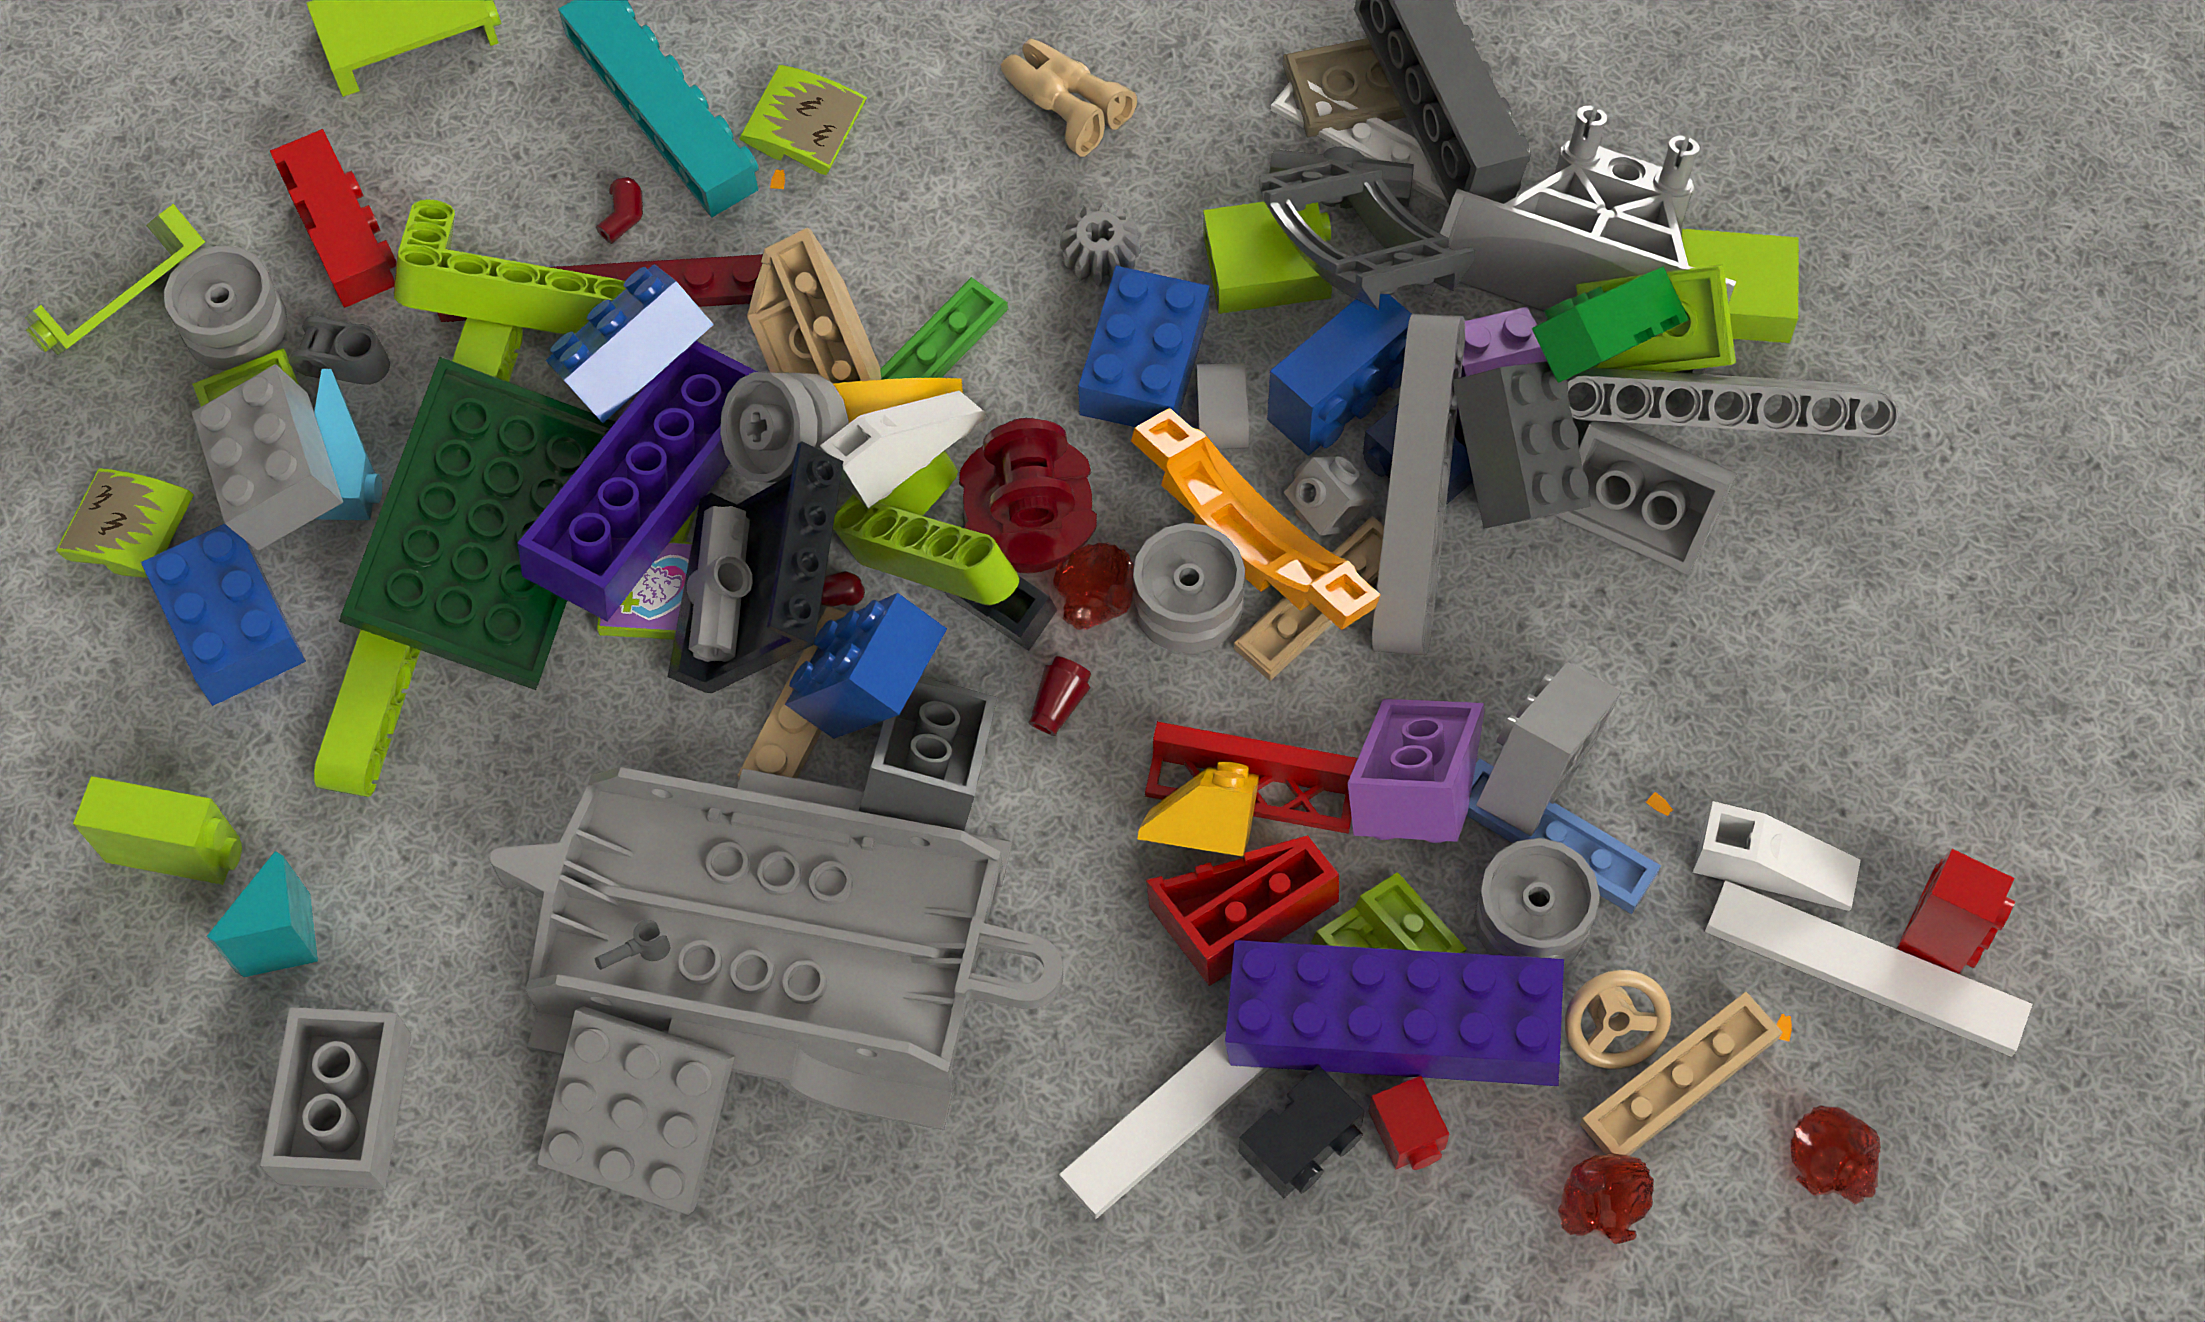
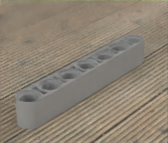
(1747, 407)
(1418, 485)

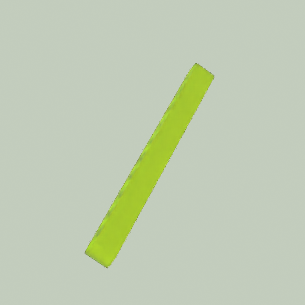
(380, 667)

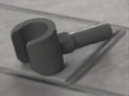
(649, 950)

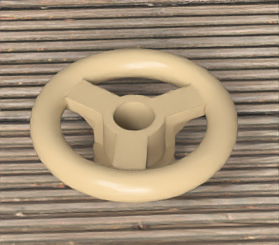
(1603, 1000)

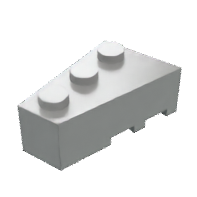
(1545, 744)

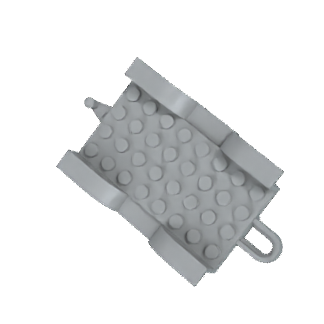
(795, 929)

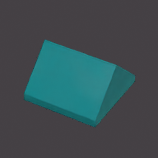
(268, 923)

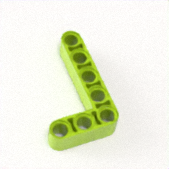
(489, 287)
(906, 544)

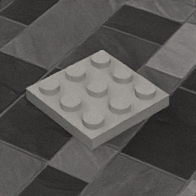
(635, 1110)

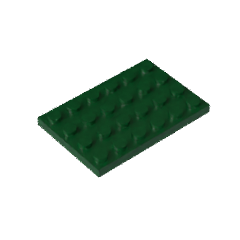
(448, 534)

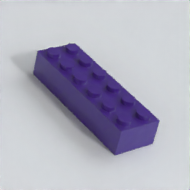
(635, 486)
(1395, 1012)

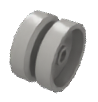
(225, 307)
(771, 415)
(1188, 588)
(1537, 901)

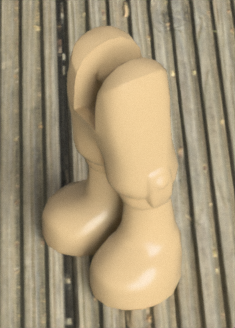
(1051, 77)

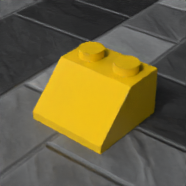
(1206, 812)

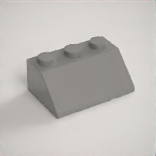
(1649, 494)

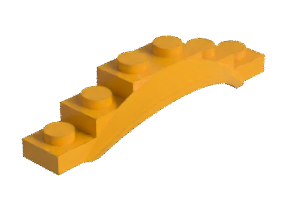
(1268, 542)

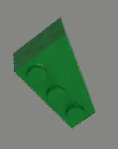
(1605, 324)

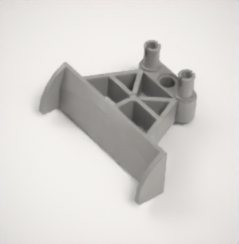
(1584, 224)

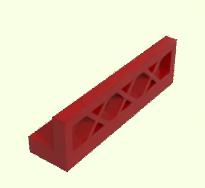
(1267, 759)

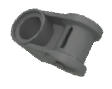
(345, 348)

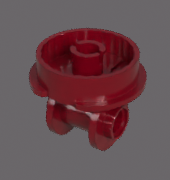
(1029, 494)

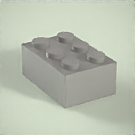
(266, 458)
(336, 1098)

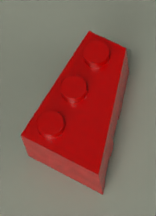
(334, 218)
(1243, 900)
(1958, 913)

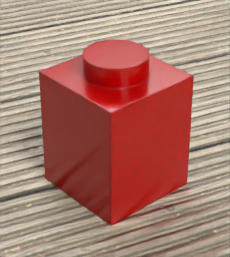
(1409, 1124)

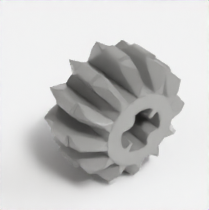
(1099, 243)

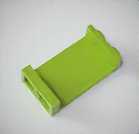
(374, 30)
(173, 233)

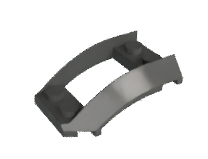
(1411, 248)

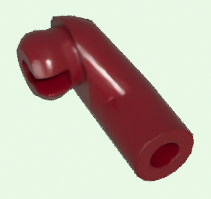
(627, 209)
(842, 589)

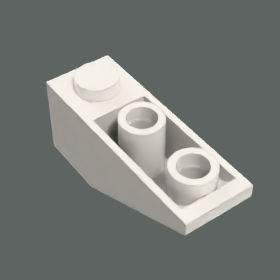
(896, 442)
(1774, 857)

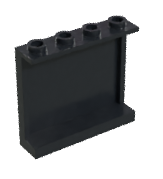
(788, 568)

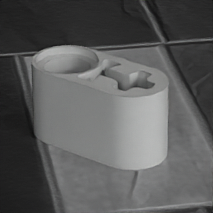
(1223, 404)

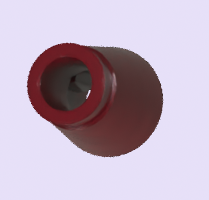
(1059, 693)

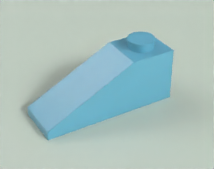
(346, 452)

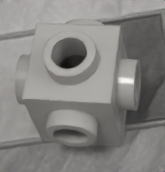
(1328, 494)

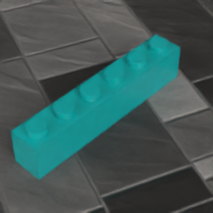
(661, 102)

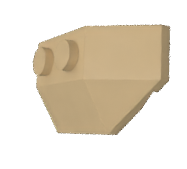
(807, 315)

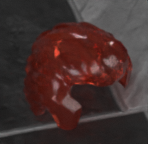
(1095, 585)
(1837, 1142)
(1606, 1196)

